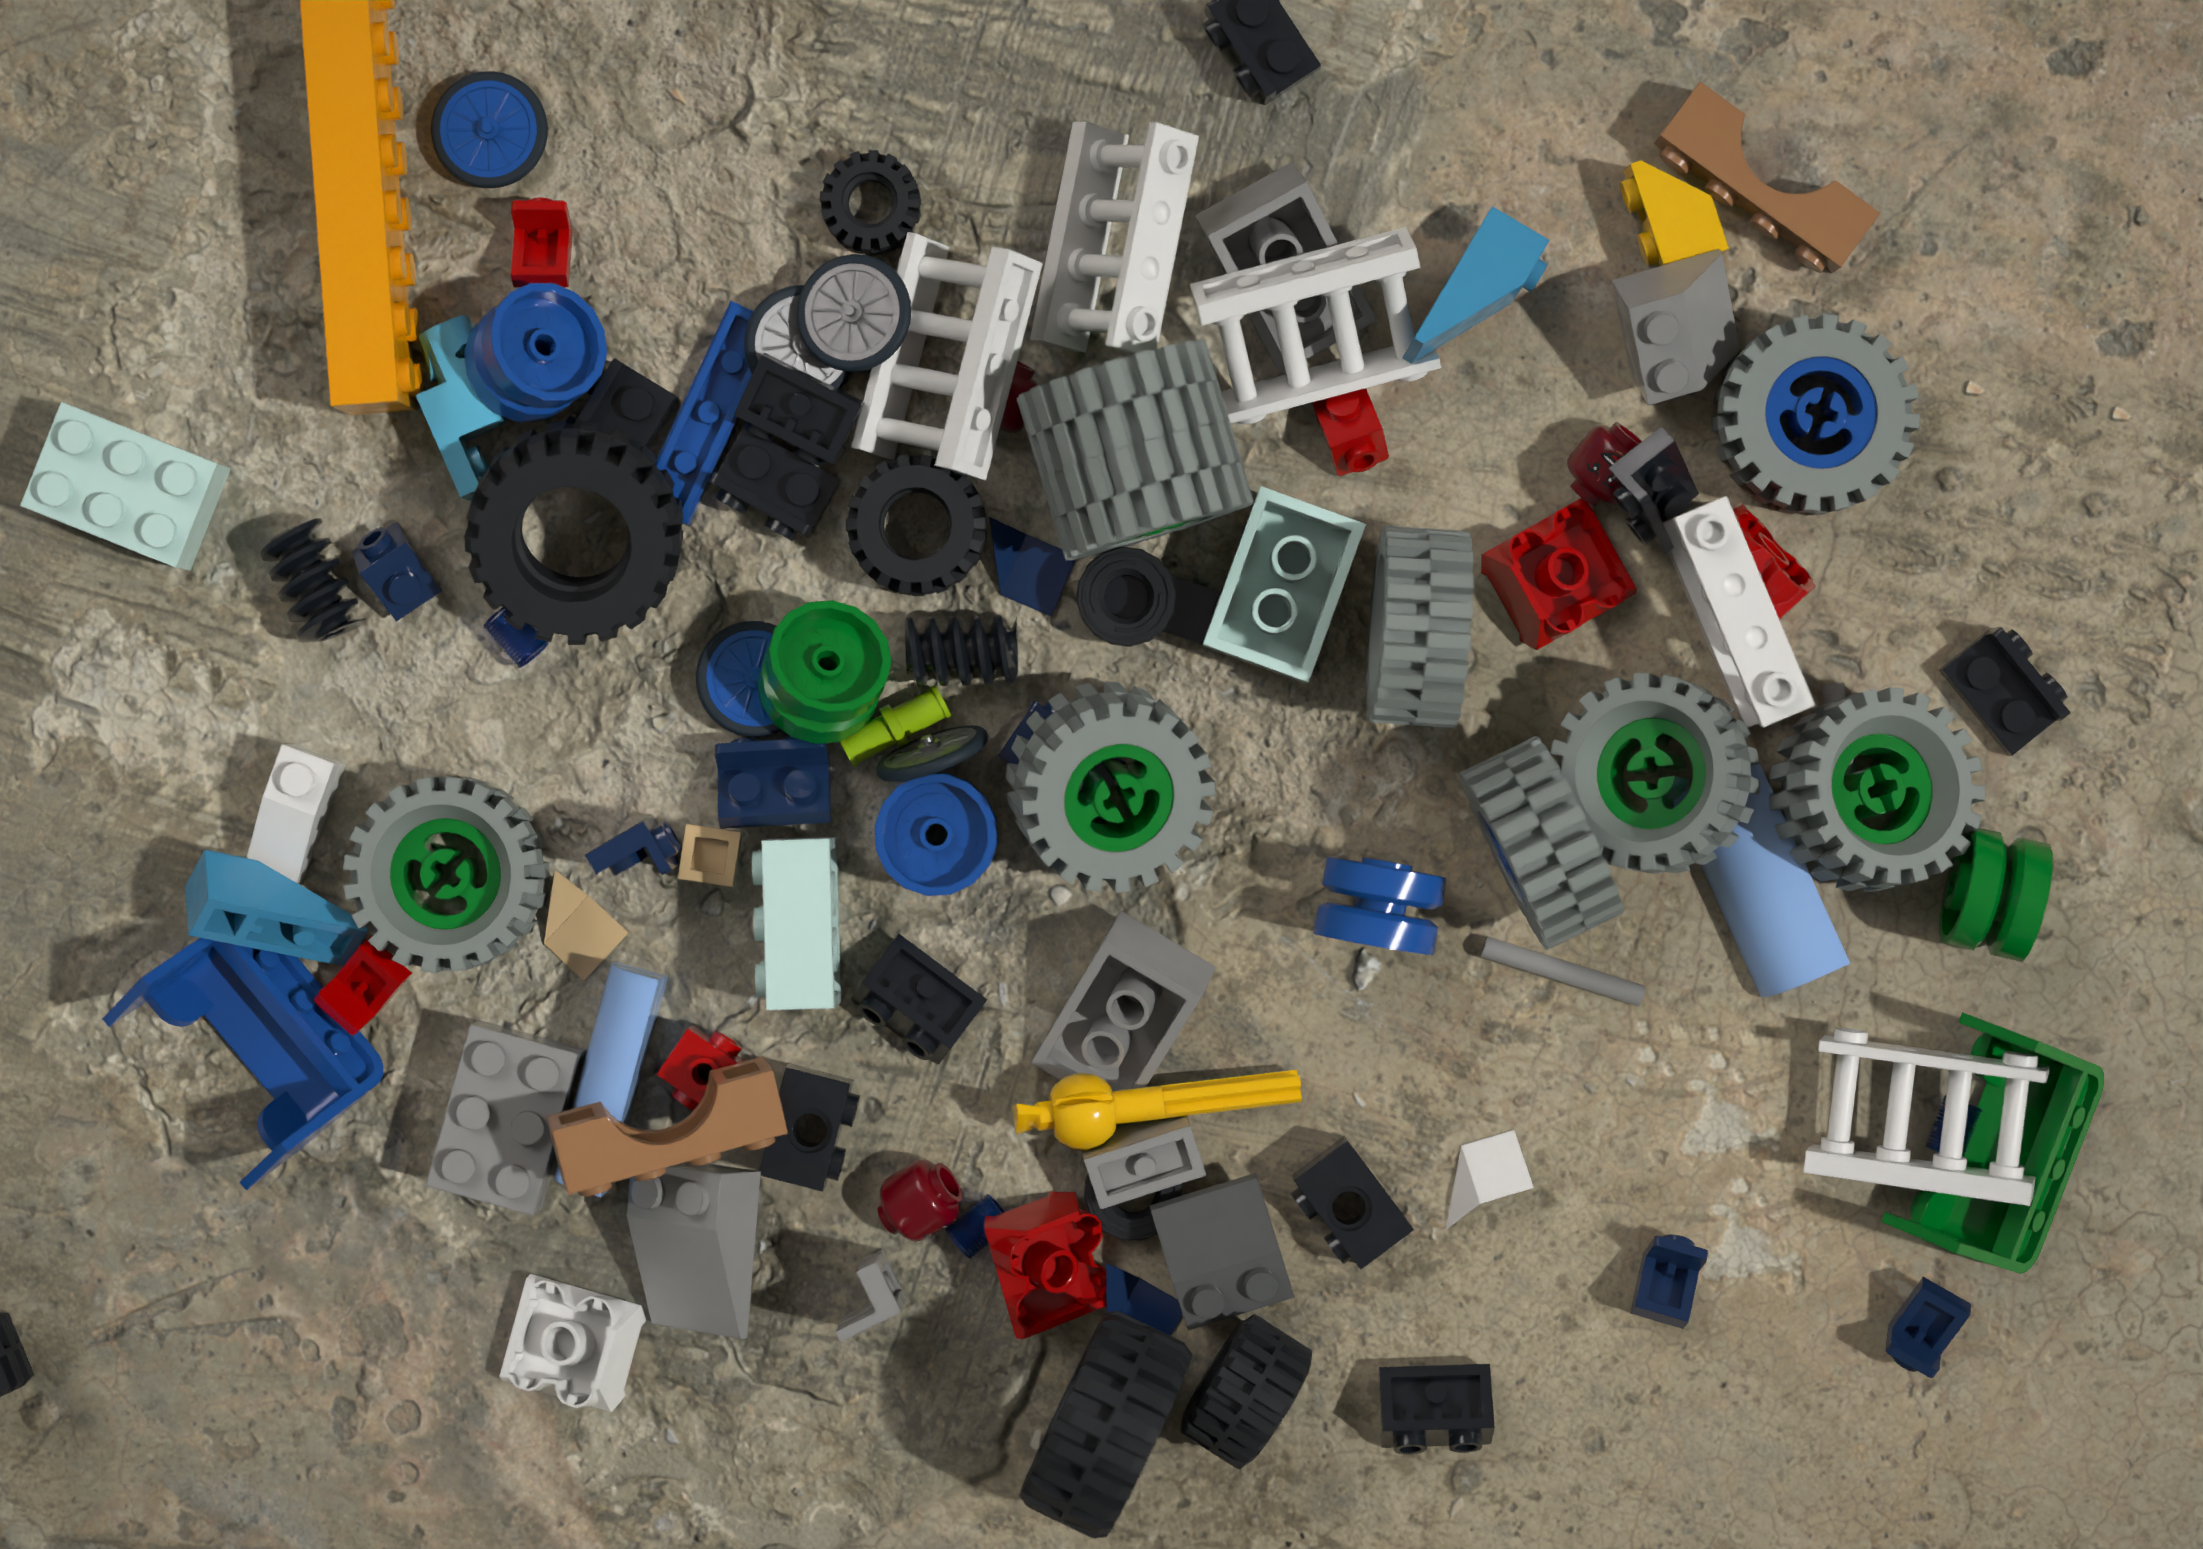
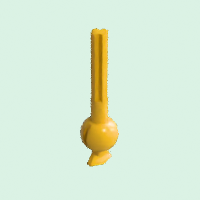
(1086, 1110)

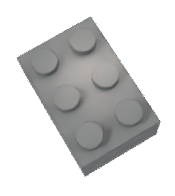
(495, 1122)

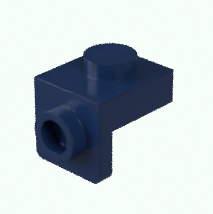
(395, 570)
(1668, 1280)
(1925, 1327)

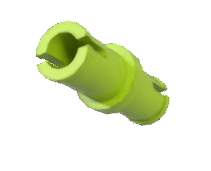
(896, 725)

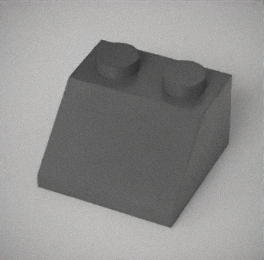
(1221, 1251)

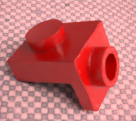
(541, 242)
(1351, 431)
(362, 987)

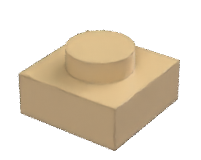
(710, 855)

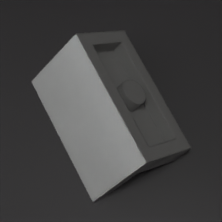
(1143, 1160)
(883, 1291)

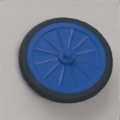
(489, 129)
(730, 675)

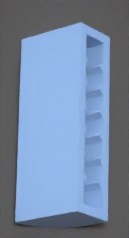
(1772, 902)
(620, 1041)

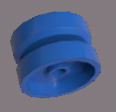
(535, 352)
(932, 867)
(1380, 904)

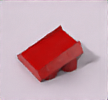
(1780, 571)
(1557, 574)
(1047, 1262)

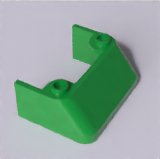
(2051, 1140)

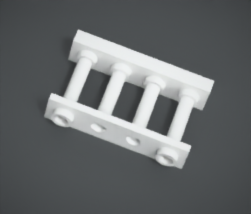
(1082, 230)
(1278, 288)
(986, 366)
(1736, 615)
(1892, 1160)

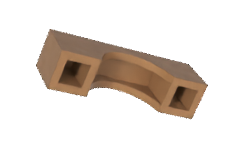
(1707, 141)
(736, 1111)

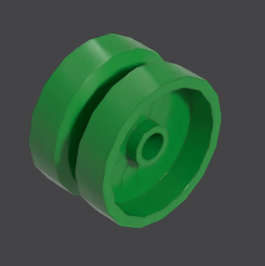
(824, 671)
(1996, 894)

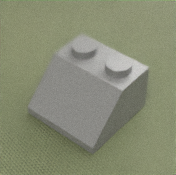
(1677, 325)

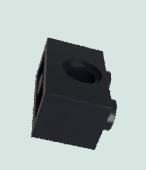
(791, 1157)
(1378, 1224)

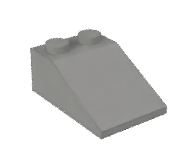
(1273, 223)
(1125, 1008)
(696, 1245)

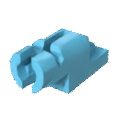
(453, 406)

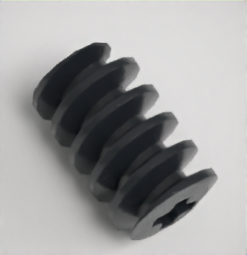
(310, 583)
(961, 651)

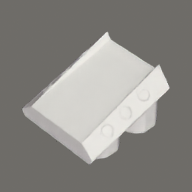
(572, 1344)

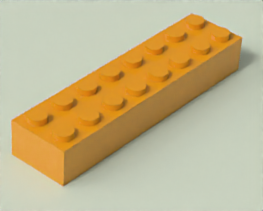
(361, 206)

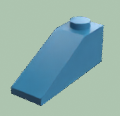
(1485, 281)
(263, 910)

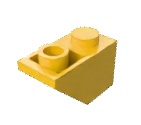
(1673, 215)

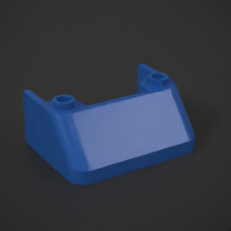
(270, 1020)

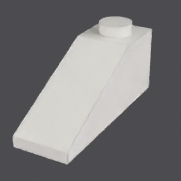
(294, 810)

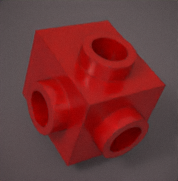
(684, 1063)

